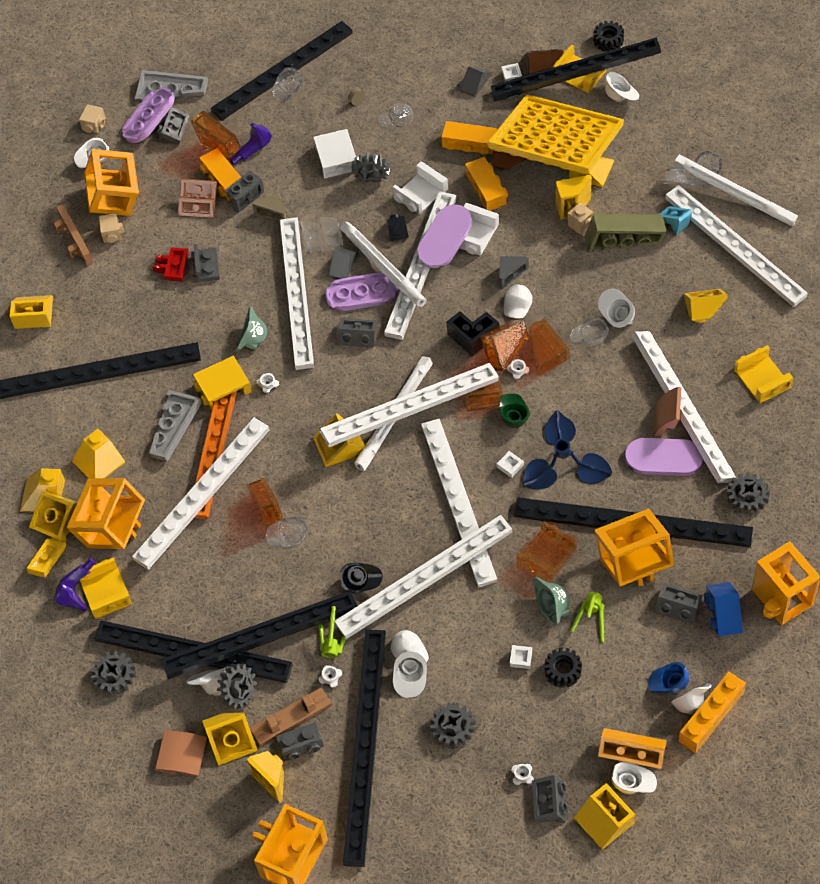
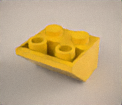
(572, 192)
(31, 311)
(604, 816)

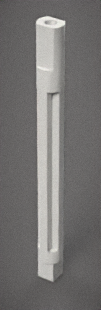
(735, 190)
(383, 264)
(380, 433)

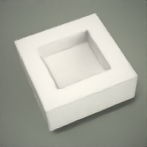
(511, 72)
(510, 464)
(521, 657)

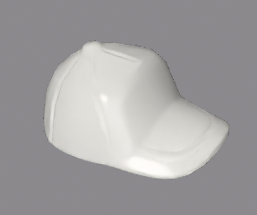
(82, 155)
(517, 301)
(407, 641)
(691, 700)
(633, 778)

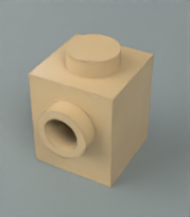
(92, 119)
(579, 218)
(110, 228)

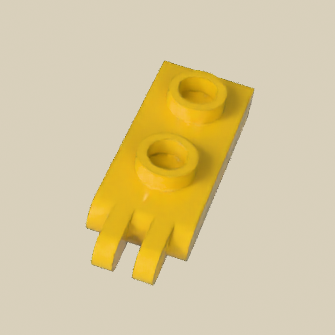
(46, 557)

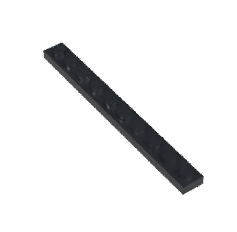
(576, 69)
(267, 79)
(256, 635)
(168, 645)

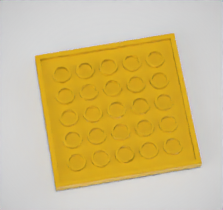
(556, 134)

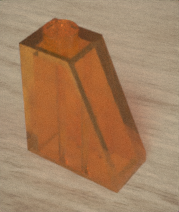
(215, 135)
(504, 343)
(546, 347)
(264, 502)

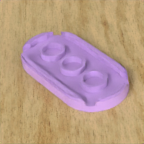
(148, 115)
(444, 236)
(360, 292)
(663, 457)

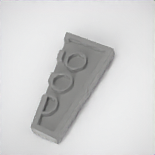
(179, 84)
(177, 416)

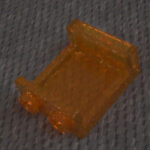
(547, 552)

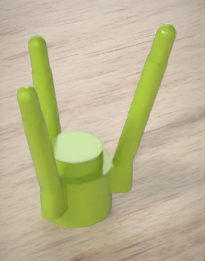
(592, 604)
(330, 647)

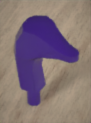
(259, 139)
(65, 591)

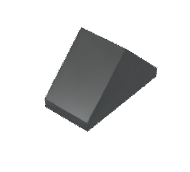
(474, 80)
(342, 262)
(511, 268)

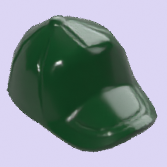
(513, 410)

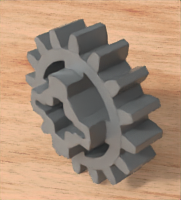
(370, 168)
(748, 494)
(107, 680)
(236, 686)
(450, 733)

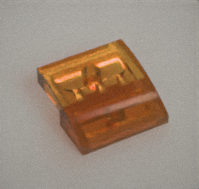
(484, 397)

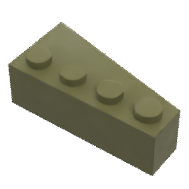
(624, 230)

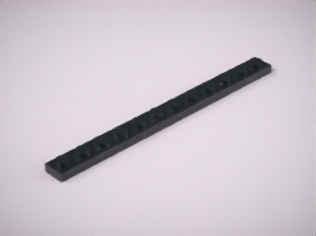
(99, 370)
(599, 517)
(364, 749)

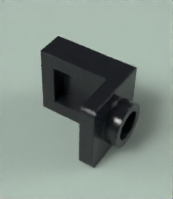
(397, 227)

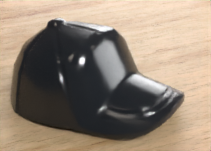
(369, 576)

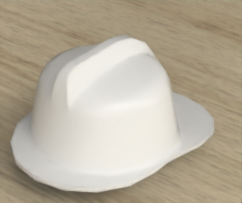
(619, 88)
(616, 308)
(409, 674)
(207, 680)

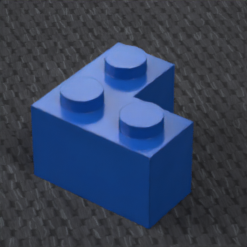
(725, 606)

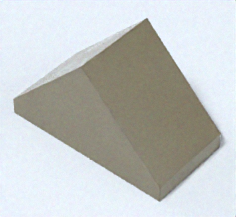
(270, 208)

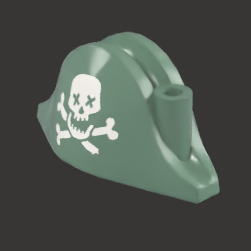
(253, 331)
(551, 600)

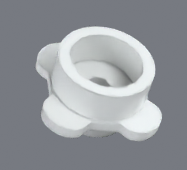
(518, 364)
(268, 377)
(330, 670)
(522, 768)

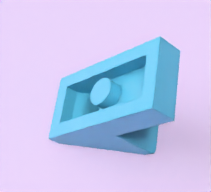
(677, 217)

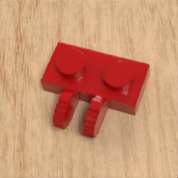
(173, 264)

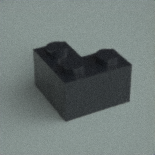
(468, 333)

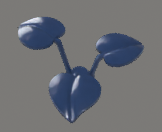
(560, 431)

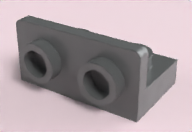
(173, 126)
(245, 190)
(206, 264)
(357, 332)
(678, 603)
(300, 741)
(549, 799)

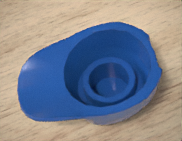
(669, 678)

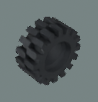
(608, 43)
(563, 656)

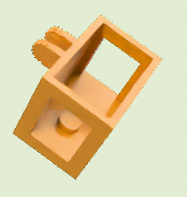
(111, 189)
(103, 518)
(633, 548)
(775, 592)
(289, 848)

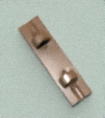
(66, 224)
(290, 716)

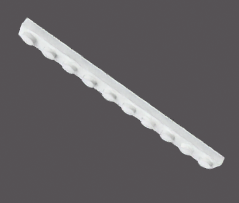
(738, 247)
(416, 276)
(296, 294)
(408, 405)
(688, 415)
(200, 493)
(457, 497)
(423, 577)

